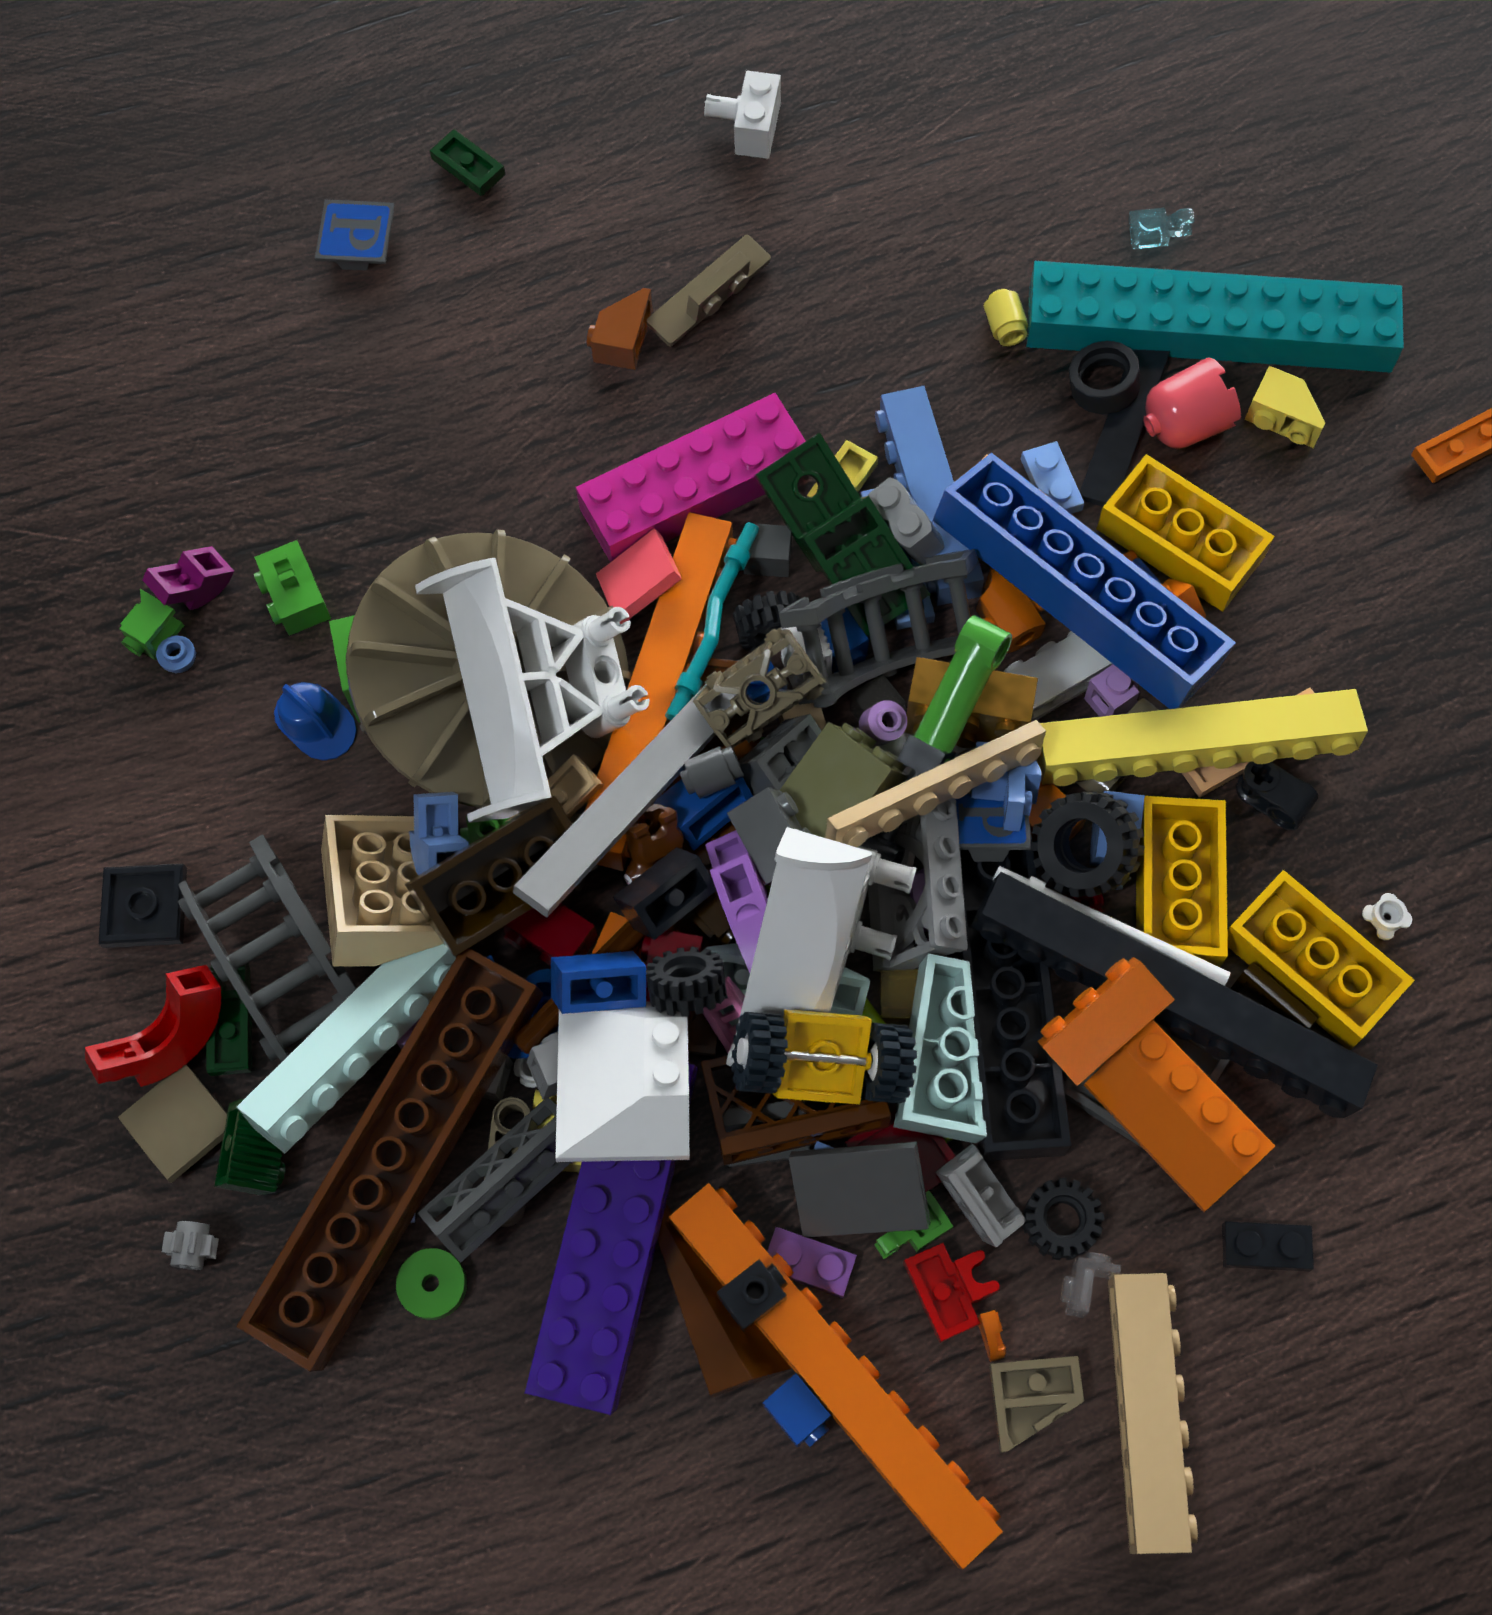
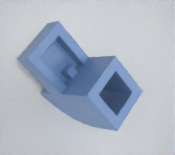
(1016, 788)
(435, 829)

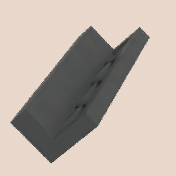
(506, 1187)

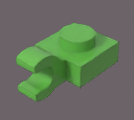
(919, 1239)

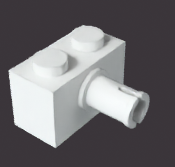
(753, 113)

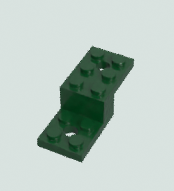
(835, 526)

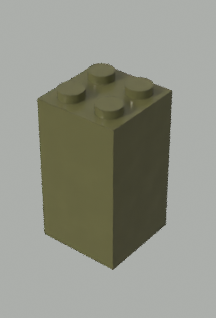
(839, 774)

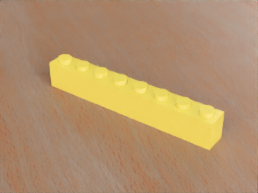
(1201, 737)

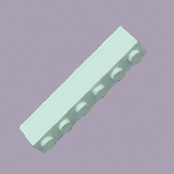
(345, 1046)

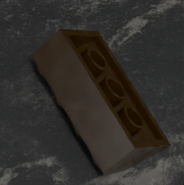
(474, 887)

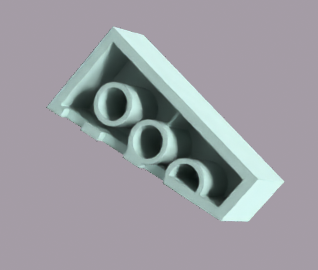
(946, 1079)

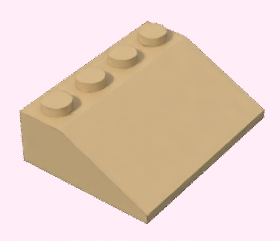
(366, 893)

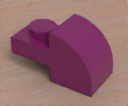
(193, 580)

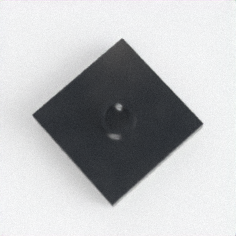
(142, 906)

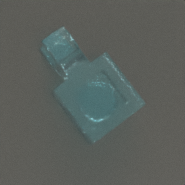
(1154, 228)

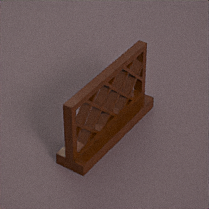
(789, 1132)

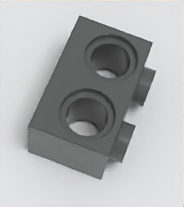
(778, 753)

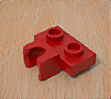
(948, 1289)

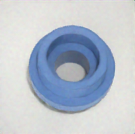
(180, 662)

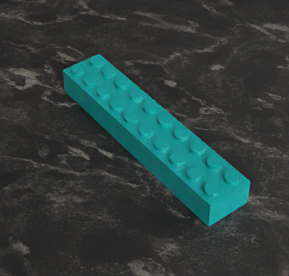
(1217, 315)

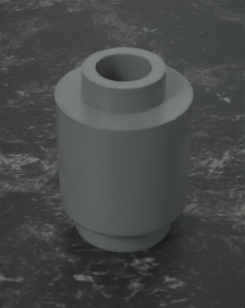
(711, 771)

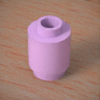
(872, 723)

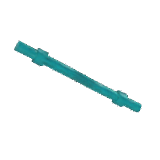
(735, 561)

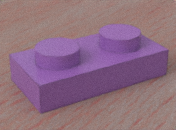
(813, 1261)

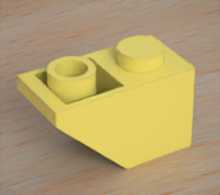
(1286, 408)

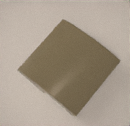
(176, 1122)

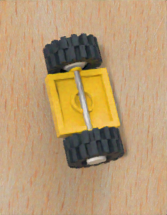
(823, 1057)

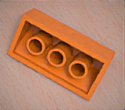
(1178, 1115)

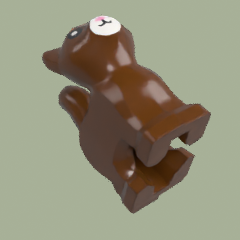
(652, 842)

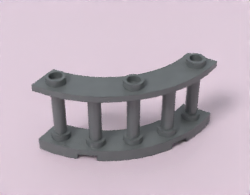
(868, 591)
(296, 923)

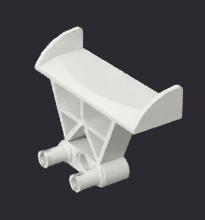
(497, 689)
(816, 923)

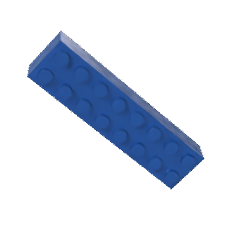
(1083, 581)

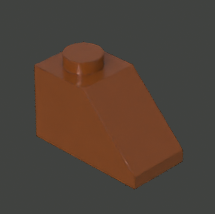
(621, 331)

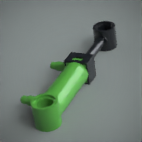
(977, 653)

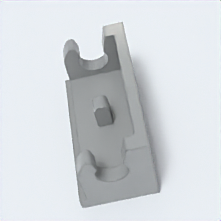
(981, 1196)

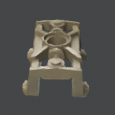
(755, 668)

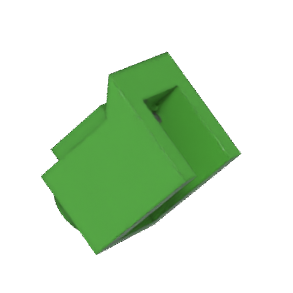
(148, 626)

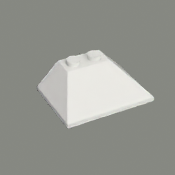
(622, 1086)

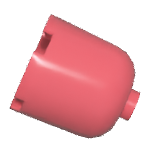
(1191, 406)

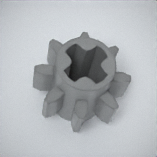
(190, 1245)

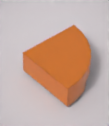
(990, 1331)

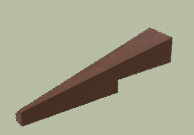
(723, 1350)

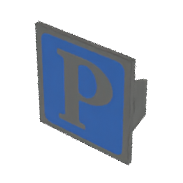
(354, 233)
(983, 833)

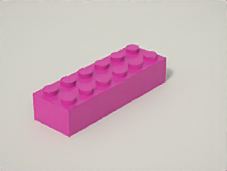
(695, 474)

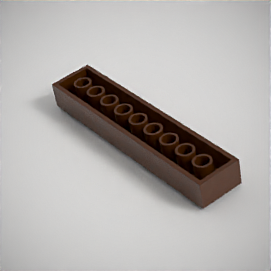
(390, 1161)

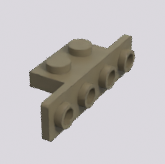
(708, 290)

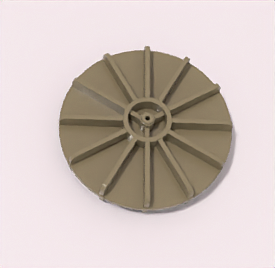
(408, 670)

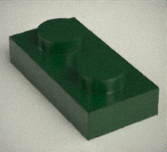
(467, 162)

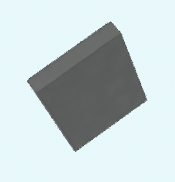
(859, 1189)

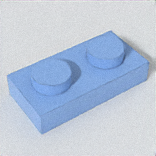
(1051, 475)

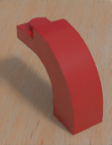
(171, 1040)

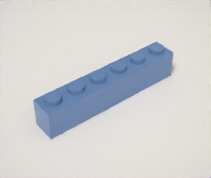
(922, 469)

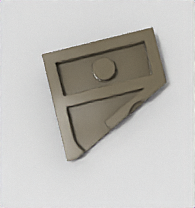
(1033, 1396)

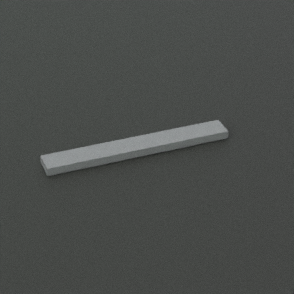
(617, 808)

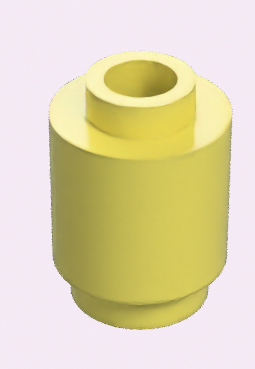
(1006, 317)

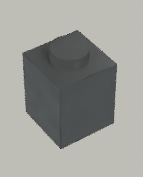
(770, 551)

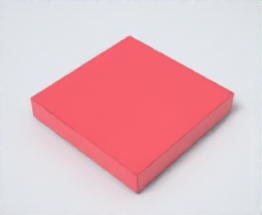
(639, 574)

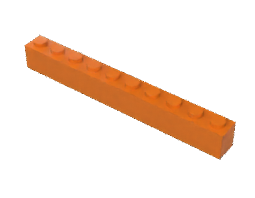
(667, 651)
(845, 1384)

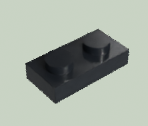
(1267, 1246)

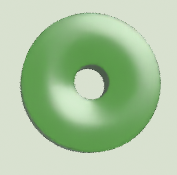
(412, 1279)

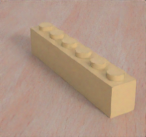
(1150, 1414)

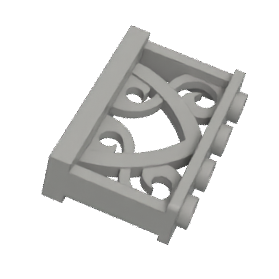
(942, 899)

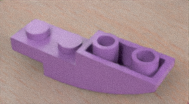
(739, 890)

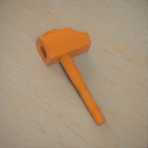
(1013, 610)

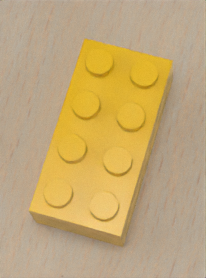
(1184, 532)
(1184, 875)
(1318, 959)

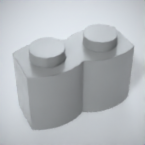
(906, 520)

